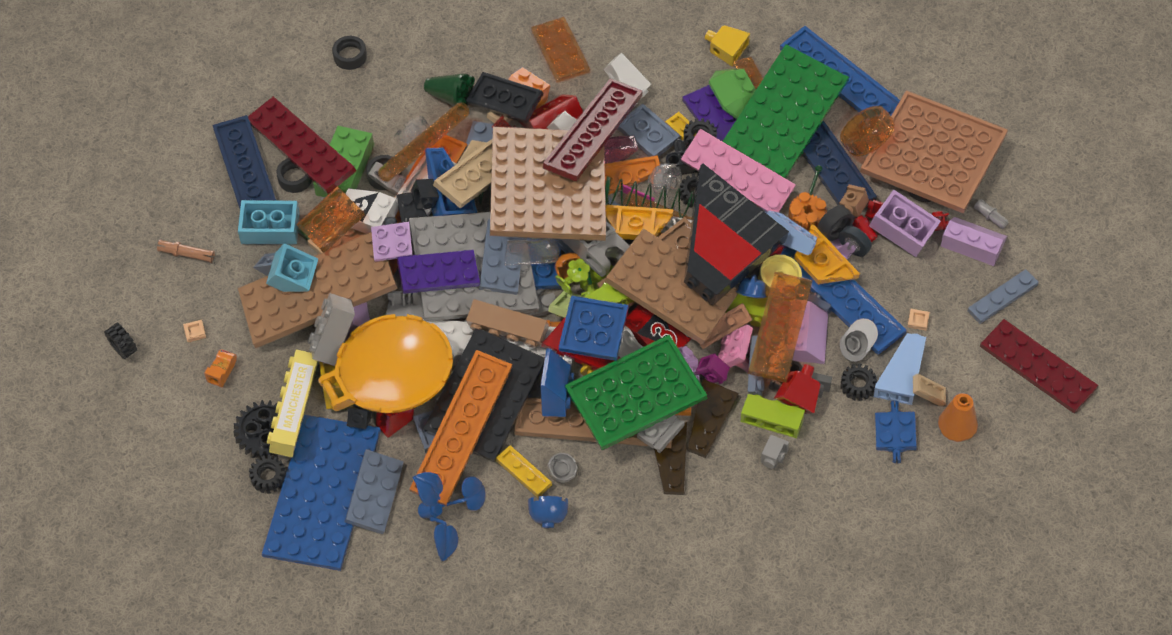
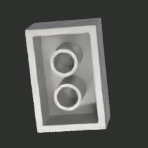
(331, 328)

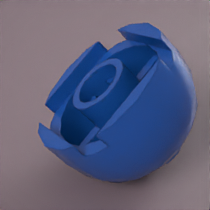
(548, 510)

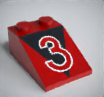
(650, 328)

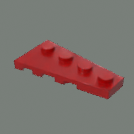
(553, 342)

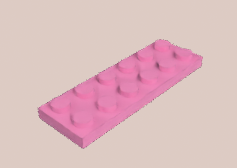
(746, 175)

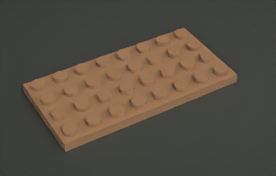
(342, 271)

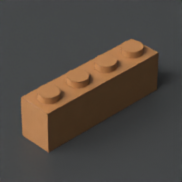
(507, 323)

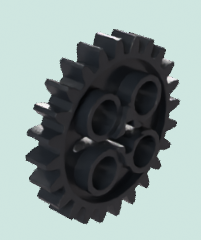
(252, 421)

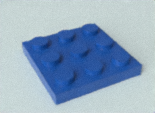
(593, 328)

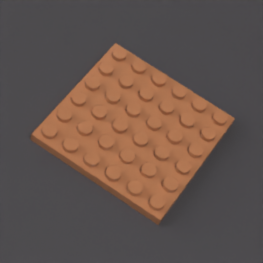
(935, 152)

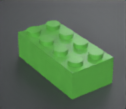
(355, 148)

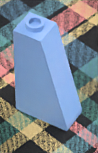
(897, 378)

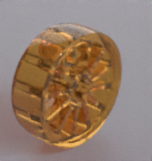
(867, 131)

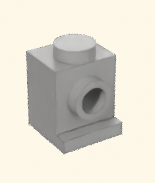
(774, 451)

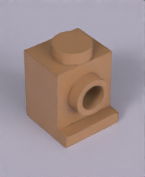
(855, 199)

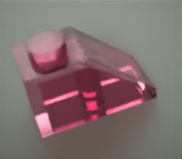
(619, 148)

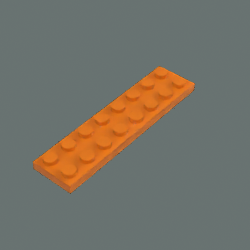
(464, 421)

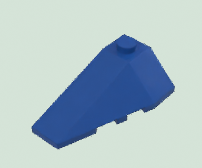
(437, 164)

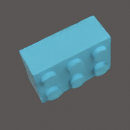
(268, 222)

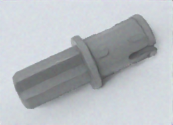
(991, 213)

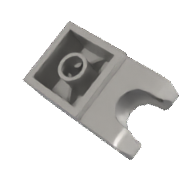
(596, 251)

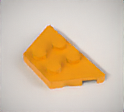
(630, 220)
(825, 261)

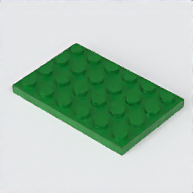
(635, 392)

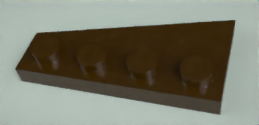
(710, 417)
(672, 464)

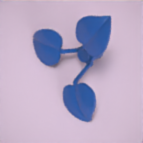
(429, 489)

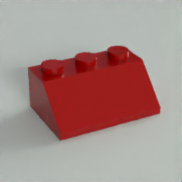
(547, 113)

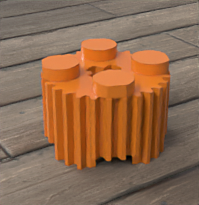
(807, 210)

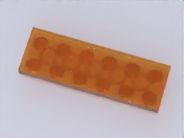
(780, 327)

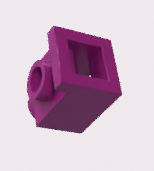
(713, 369)

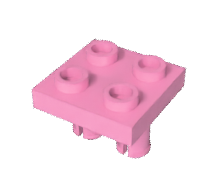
(735, 348)

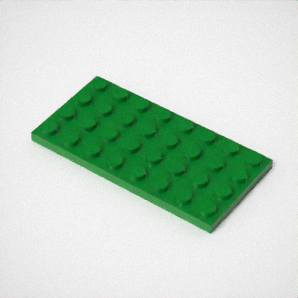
(786, 110)

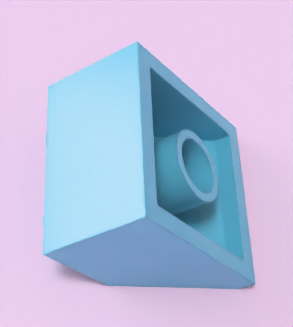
(292, 270)

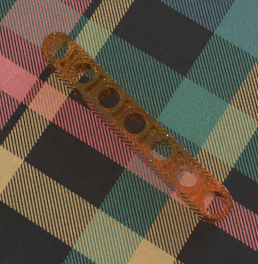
(424, 140)

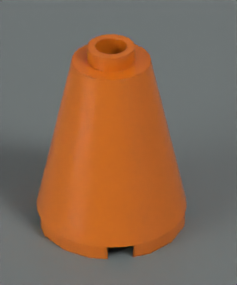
(959, 419)

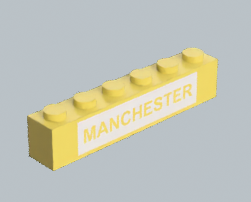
(293, 404)

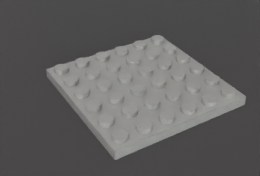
(463, 233)

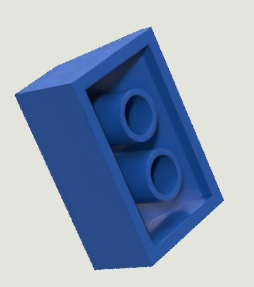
(554, 378)

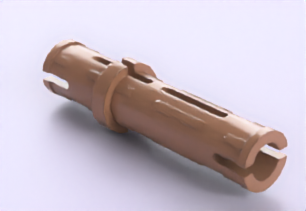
(186, 251)

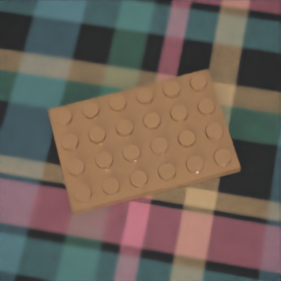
(654, 278)

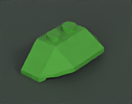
(732, 89)

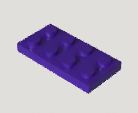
(705, 105)
(438, 271)

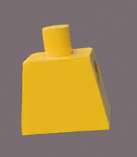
(728, 43)

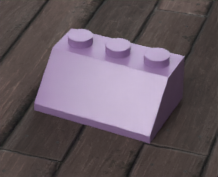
(904, 223)
(973, 241)
(812, 336)

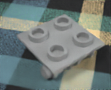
(404, 305)

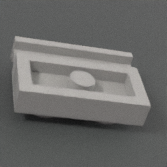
(662, 433)

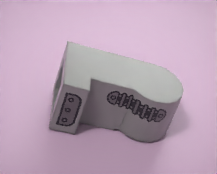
(393, 185)

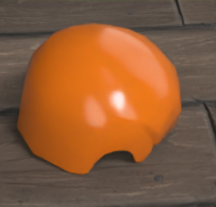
(562, 264)

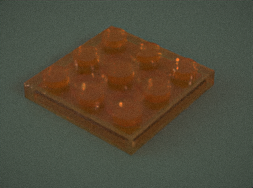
(330, 219)

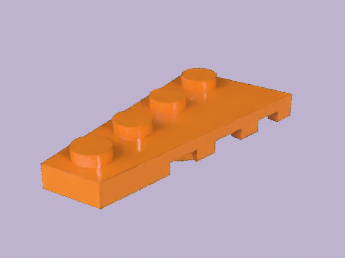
(630, 171)

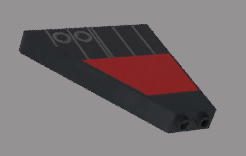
(726, 237)

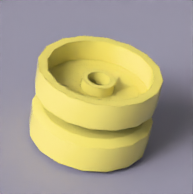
(780, 264)

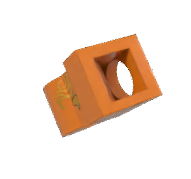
(221, 368)

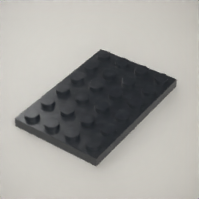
(511, 400)

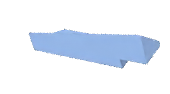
(798, 237)

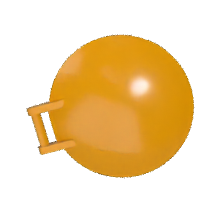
(390, 365)

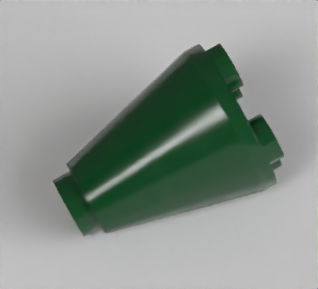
(450, 88)

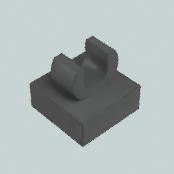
(825, 382)

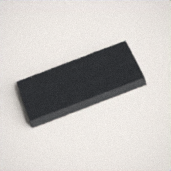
(504, 97)

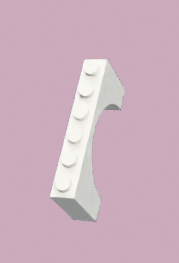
(618, 69)

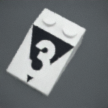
(375, 206)

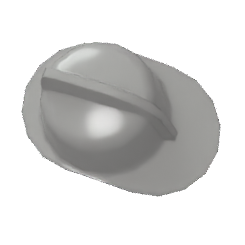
(858, 339)

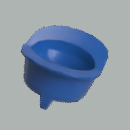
(752, 287)

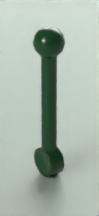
(818, 168)

